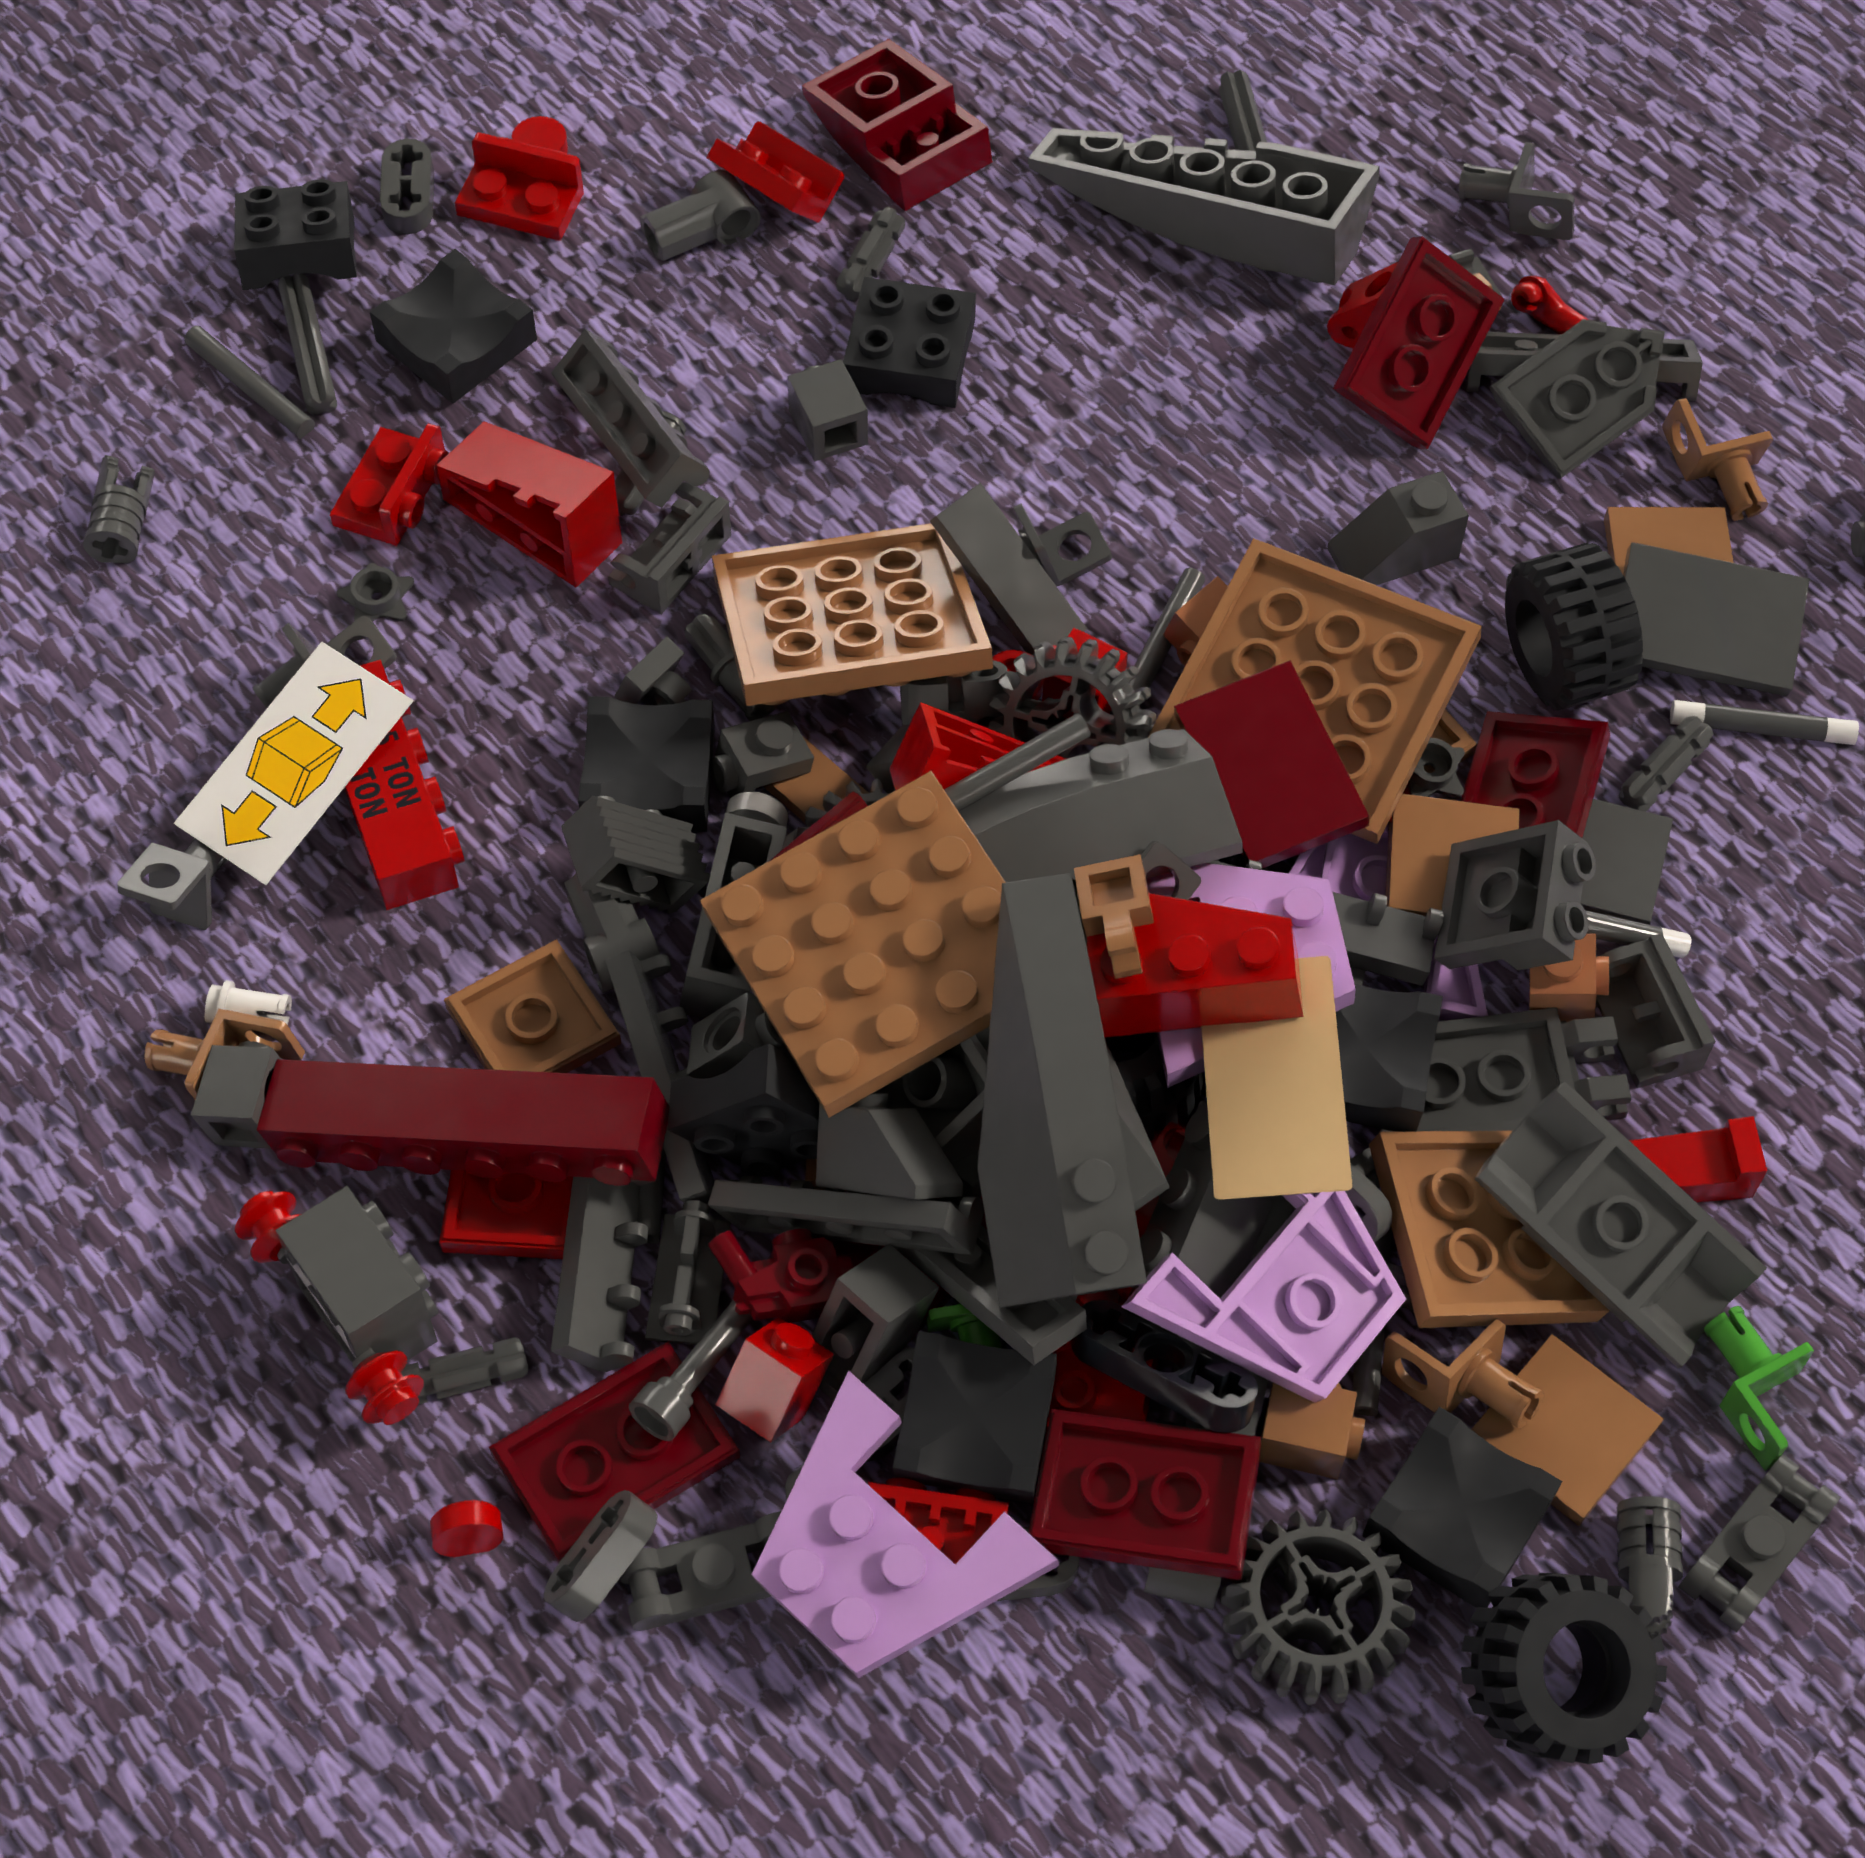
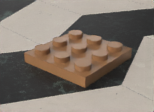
(1460, 1245)

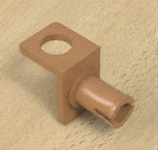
(1725, 461)
(189, 1054)
(1471, 1374)

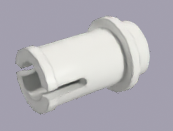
(246, 1002)

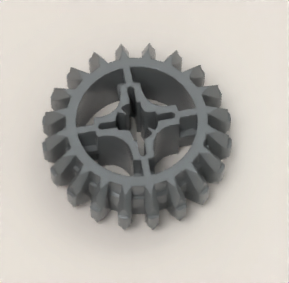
(1088, 674)
(1343, 1657)

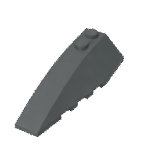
(1256, 208)
(1108, 810)
(1050, 1117)

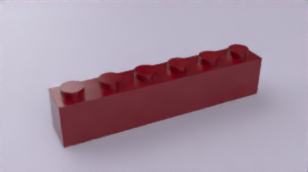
(465, 1120)

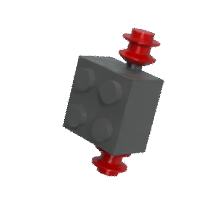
(356, 1285)

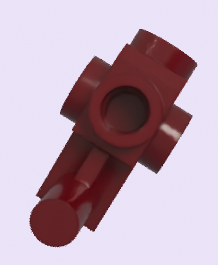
(787, 1285)

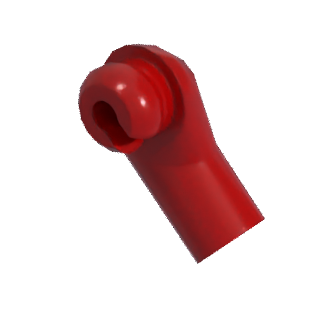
(1542, 302)

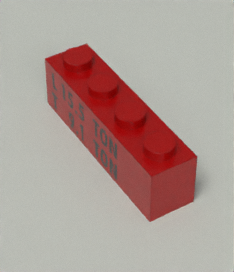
(399, 816)

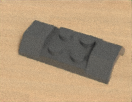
(1618, 1223)

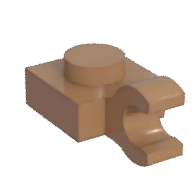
(1113, 902)

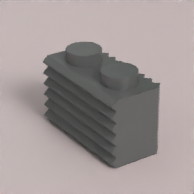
(634, 854)

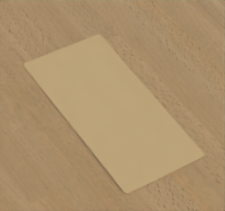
(1279, 1099)

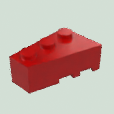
(535, 499)
(948, 748)
(1200, 970)

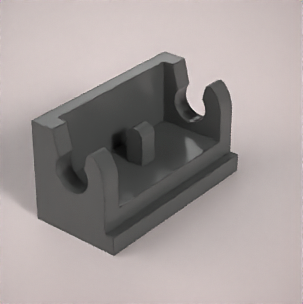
(674, 549)
(1654, 1013)

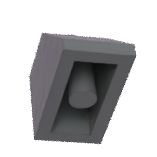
(1403, 532)
(883, 1152)
(872, 1316)

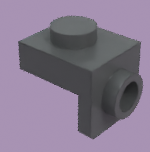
(759, 754)

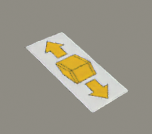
(293, 763)

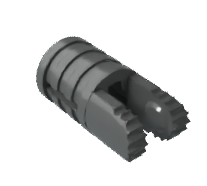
(117, 514)
(1650, 1574)

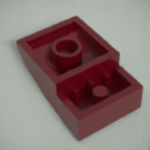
(899, 123)

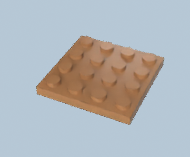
(849, 614)
(1363, 653)
(869, 941)

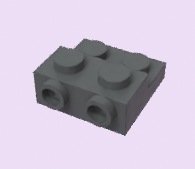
(1515, 898)

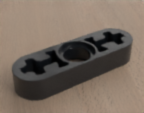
(1109, 1347)

